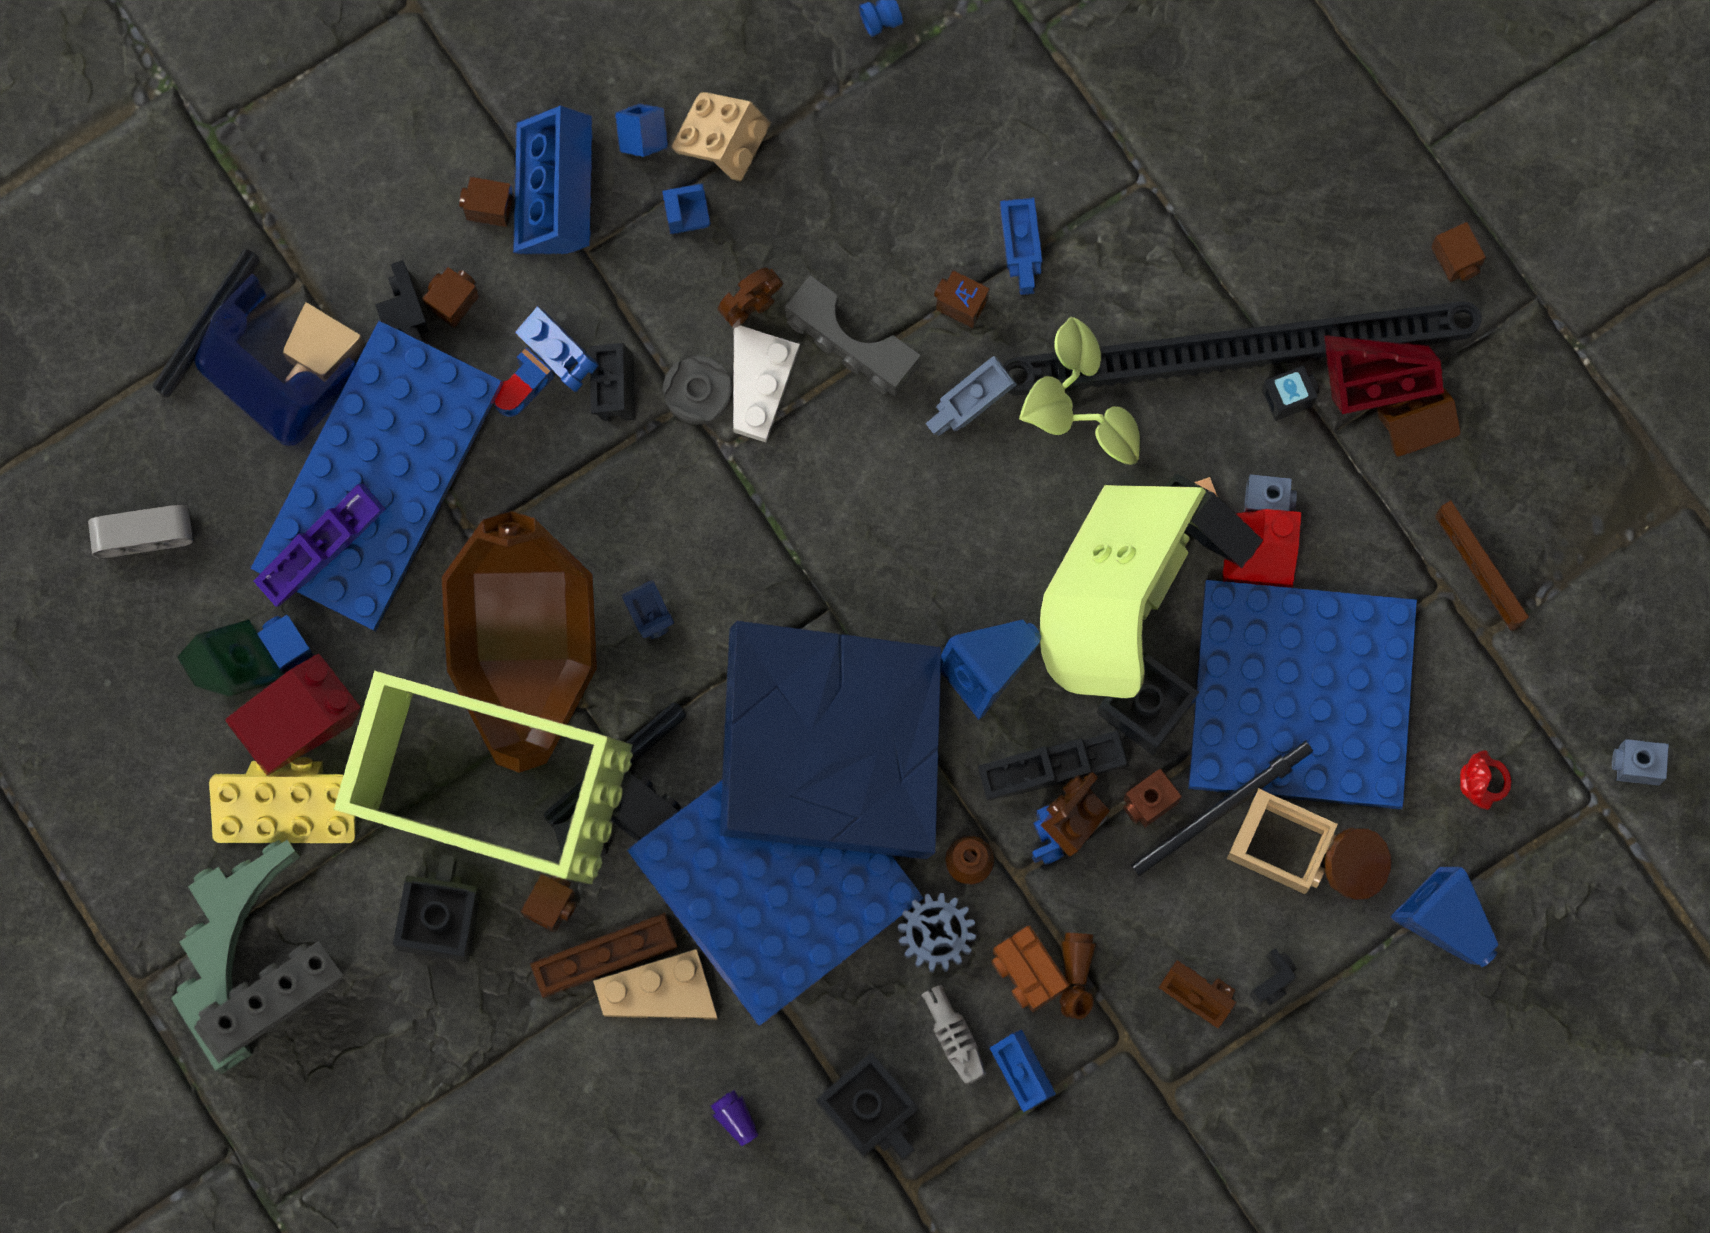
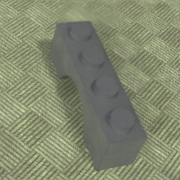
(885, 362)

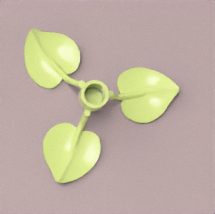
(1052, 409)

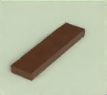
(1481, 566)
(603, 955)

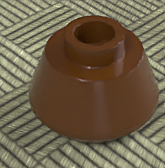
(979, 866)

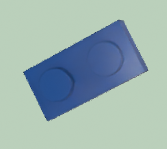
(1022, 1070)

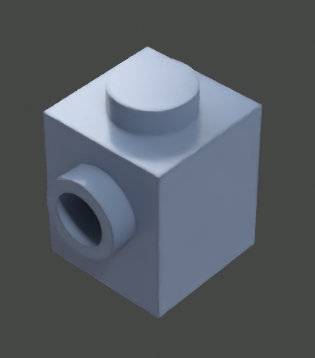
(1269, 493)
(1641, 762)

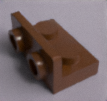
(1075, 815)

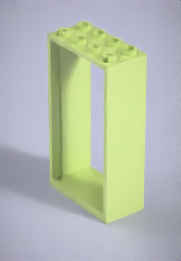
(375, 751)

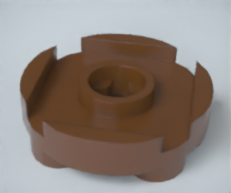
(754, 295)

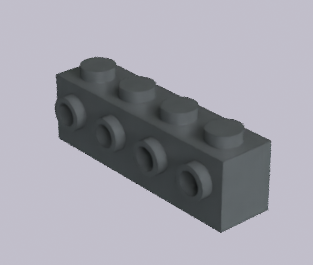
(267, 1001)

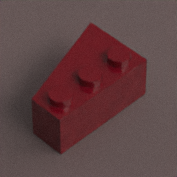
(1380, 373)

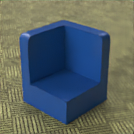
(641, 130)
(686, 208)

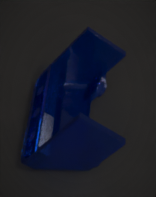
(279, 408)

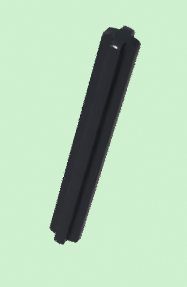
(188, 348)
(640, 742)

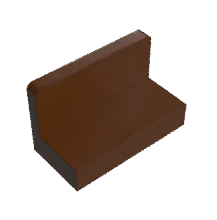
(1420, 422)

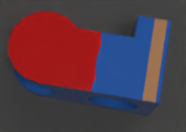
(523, 384)

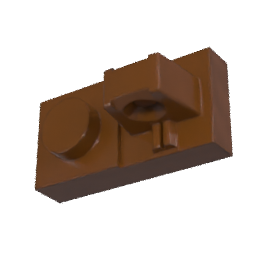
(1206, 1000)

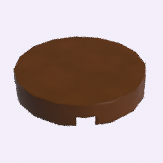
(1358, 863)

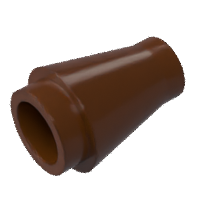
(1077, 956)

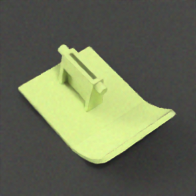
(1110, 584)

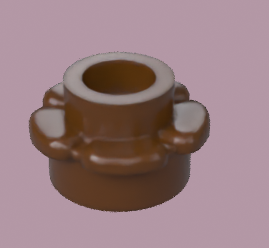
(1076, 1002)

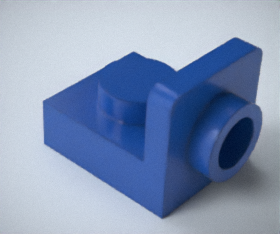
(1050, 852)

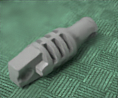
(954, 1036)

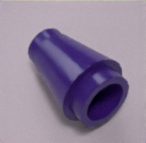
(735, 1117)

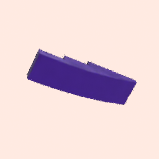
(319, 545)

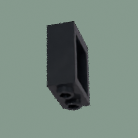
(1219, 527)

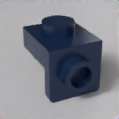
(648, 610)

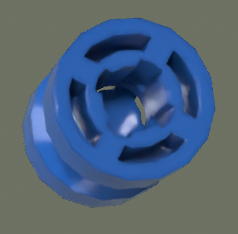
(883, 13)

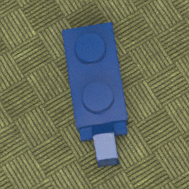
(1021, 241)

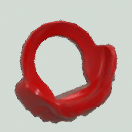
(1476, 778)

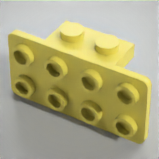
(286, 805)

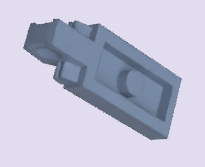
(971, 397)

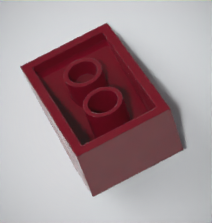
(294, 715)

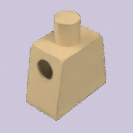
(320, 344)

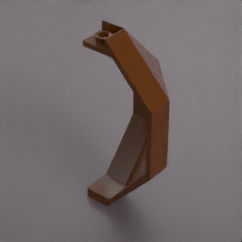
(519, 633)

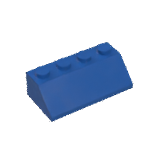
(553, 182)

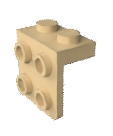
(722, 132)

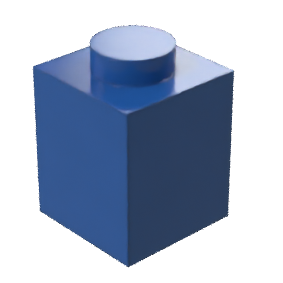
(284, 643)

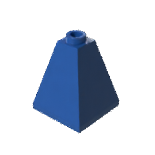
(986, 661)
(1450, 916)

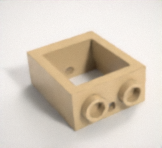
(1314, 872)

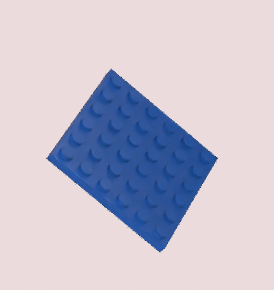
(1297, 670)
(766, 909)

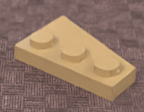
(659, 989)

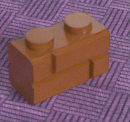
(1030, 969)

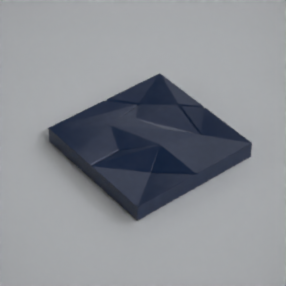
(831, 741)

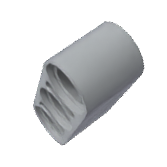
(140, 531)

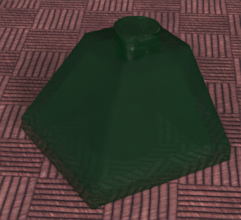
(229, 660)

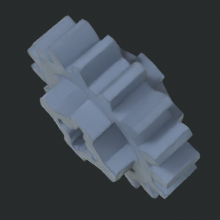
(944, 919)

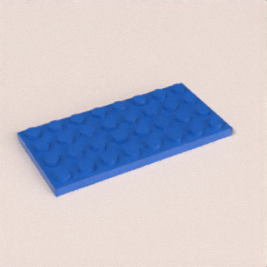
(403, 435)

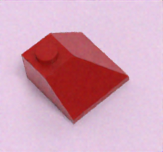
(1276, 556)

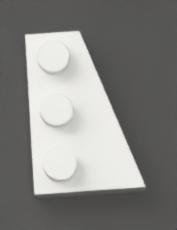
(760, 379)

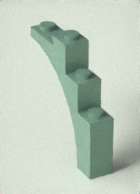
(213, 945)

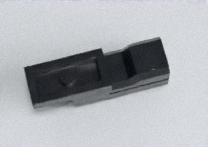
(403, 311)

